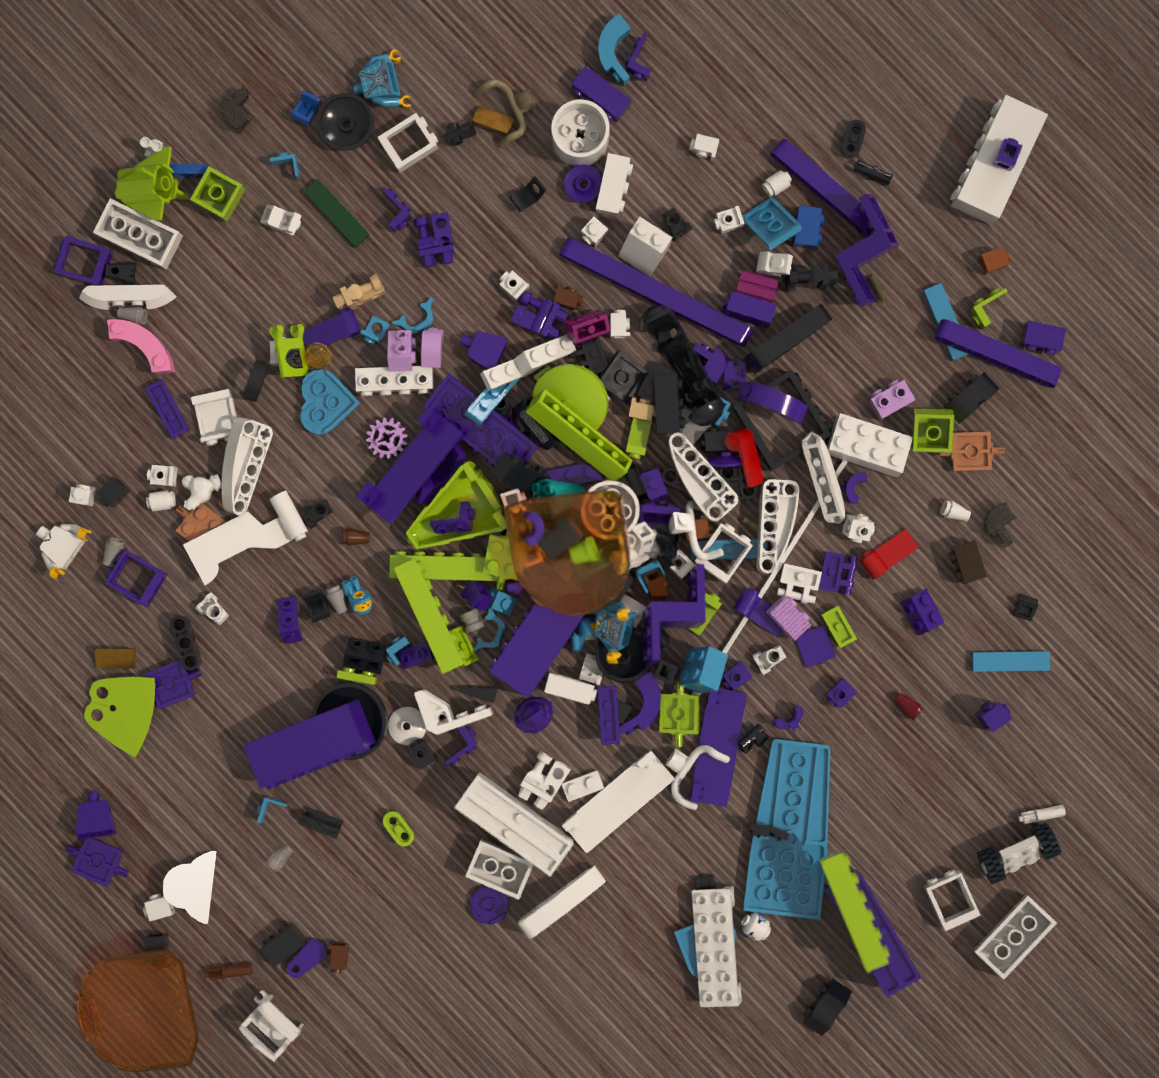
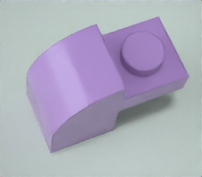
(432, 348)

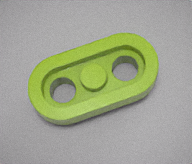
(398, 828)

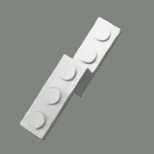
(527, 362)

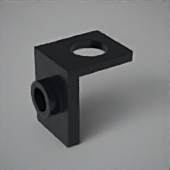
(527, 195)

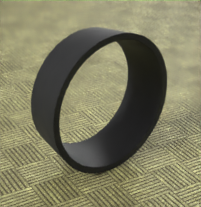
(255, 381)

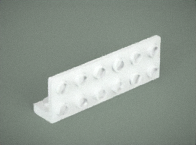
(618, 801)
(715, 947)

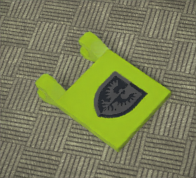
(290, 351)

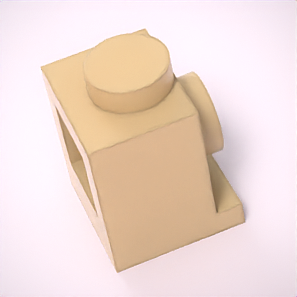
(642, 409)

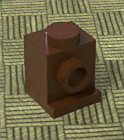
(568, 297)
(656, 584)
(338, 956)

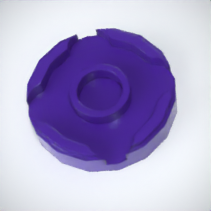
(489, 905)

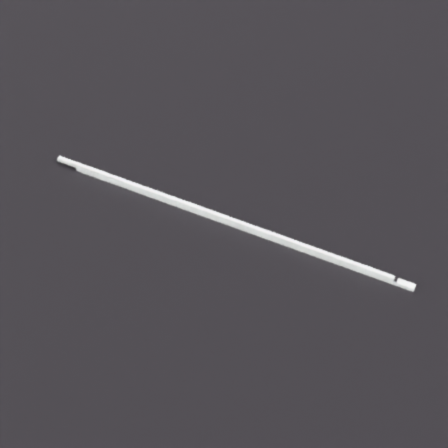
(773, 574)

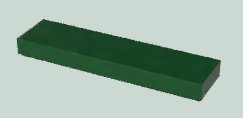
(336, 213)

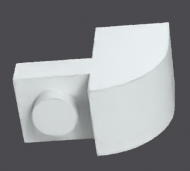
(281, 220)
(773, 264)

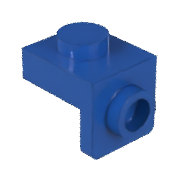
(306, 108)

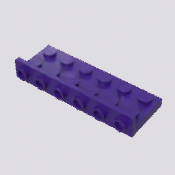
(492, 436)

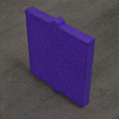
(815, 646)

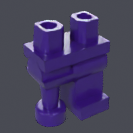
(437, 244)
(543, 320)

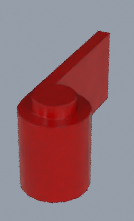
(744, 442)
(888, 554)

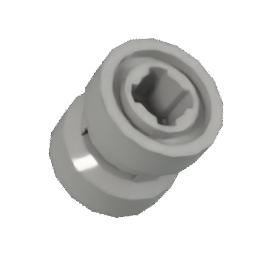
(471, 621)

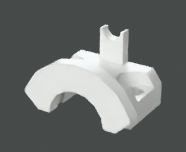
(590, 670)

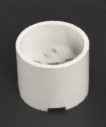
(582, 118)
(630, 501)

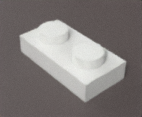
(582, 785)

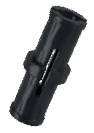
(873, 172)

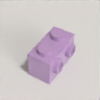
(400, 350)
(891, 399)

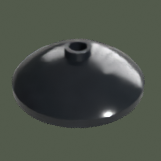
(343, 109)
(627, 671)

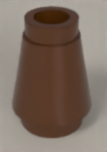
(355, 537)

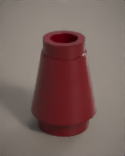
(908, 706)

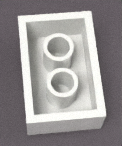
(499, 869)

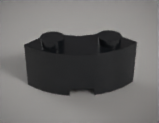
(970, 398)
(826, 1007)

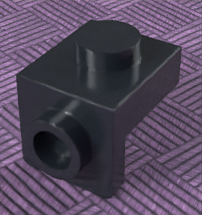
(316, 605)

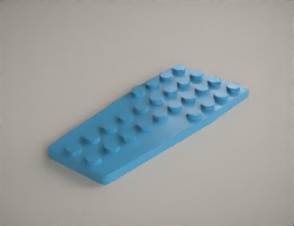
(794, 797)

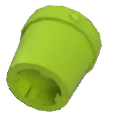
(584, 551)

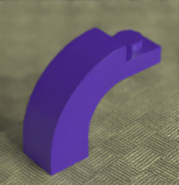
(773, 400)
(441, 477)
(651, 703)

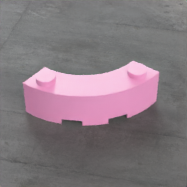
(149, 344)

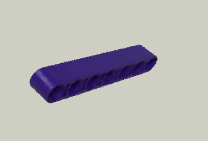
(822, 185)
(998, 353)

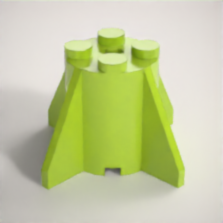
(149, 185)

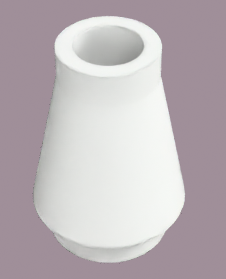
(954, 511)

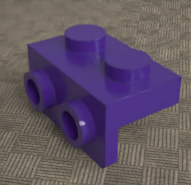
(655, 515)
(922, 612)

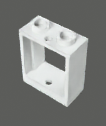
(417, 156)
(742, 540)
(570, 688)
(958, 918)

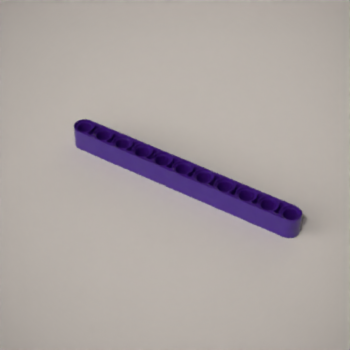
(655, 291)

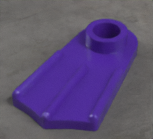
(307, 957)

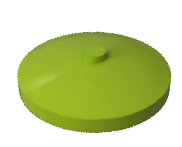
(577, 390)

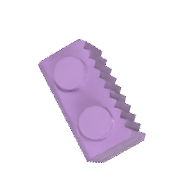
(789, 618)

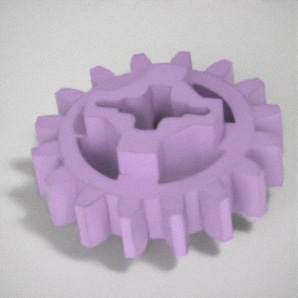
(382, 431)

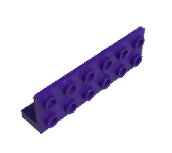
(412, 467)
(722, 732)

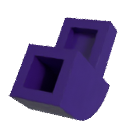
(715, 361)

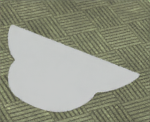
(191, 886)

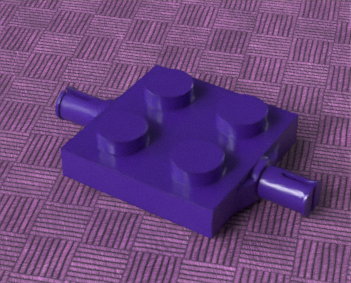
(173, 684)
(97, 861)

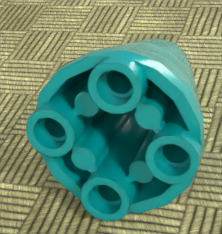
(553, 487)

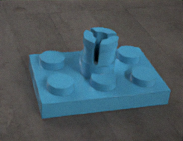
(771, 223)

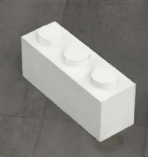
(614, 185)

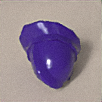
(533, 714)

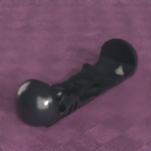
(697, 385)

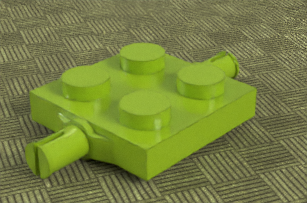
(499, 560)
(679, 714)

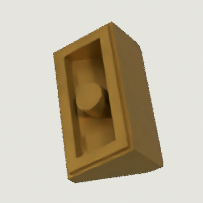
(492, 121)
(115, 658)

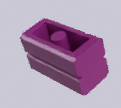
(757, 286)
(587, 326)

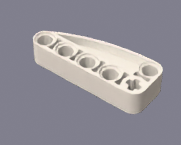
(238, 458)
(700, 486)
(781, 518)
(561, 902)

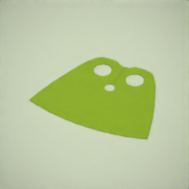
(133, 713)

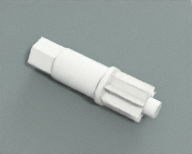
(1042, 814)

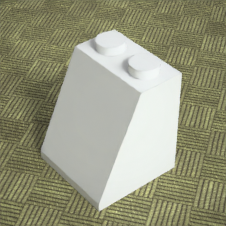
(645, 247)

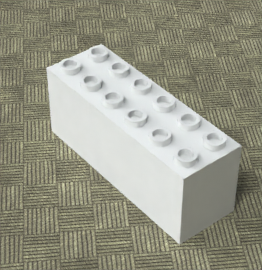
(987, 186)
(514, 824)

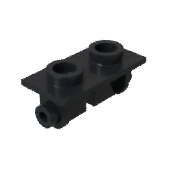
(321, 822)

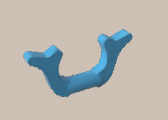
(421, 326)
(498, 636)

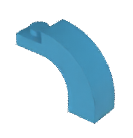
(611, 35)

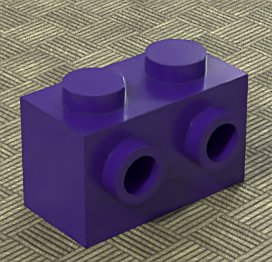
(1043, 337)
(993, 715)

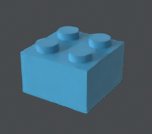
(703, 669)

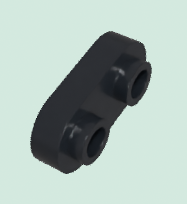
(852, 139)

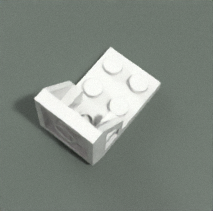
(432, 707)

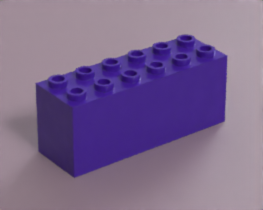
(533, 647)
(309, 745)
(900, 970)

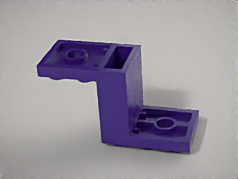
(866, 250)
(674, 615)

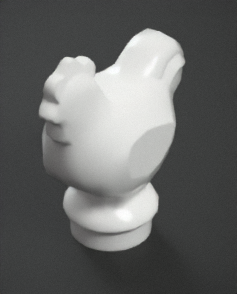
(200, 489)

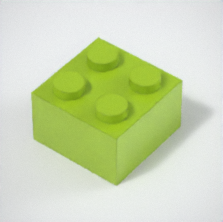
(217, 194)
(932, 430)

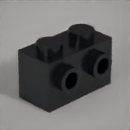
(364, 655)

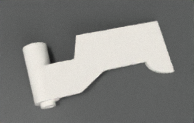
(245, 533)

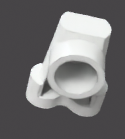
(151, 146)
(210, 606)
(766, 661)

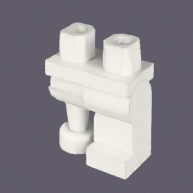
(640, 543)
(543, 785)

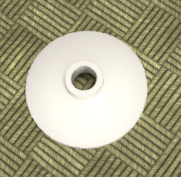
(406, 715)

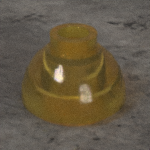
(317, 355)

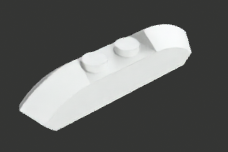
(105, 295)
(824, 478)

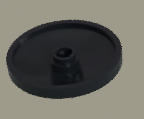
(370, 702)

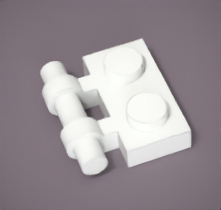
(802, 578)

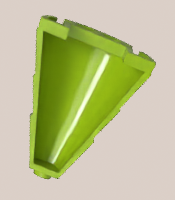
(463, 486)

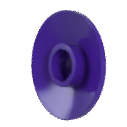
(579, 175)
(725, 459)

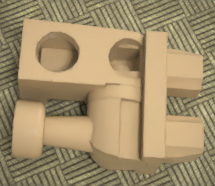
(358, 294)

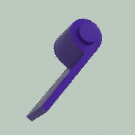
(334, 329)
(755, 609)

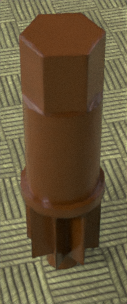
(224, 972)

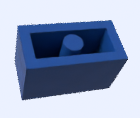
(810, 221)

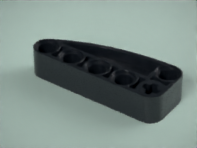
(787, 339)
(736, 482)

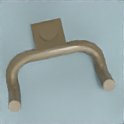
(519, 103)

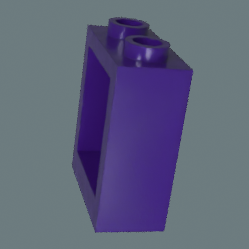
(99, 273)
(749, 309)
(152, 588)

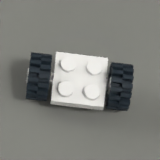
(1019, 854)

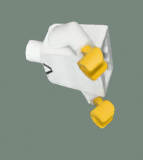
(61, 546)

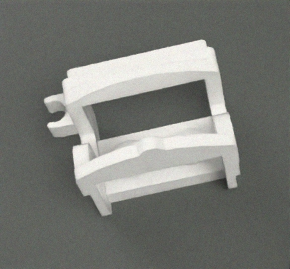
(272, 1024)

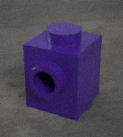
(736, 676)
(840, 693)

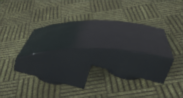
(762, 829)

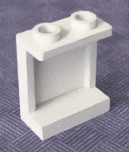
(215, 415)

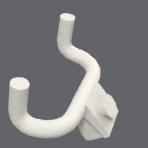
(685, 523)
(682, 763)

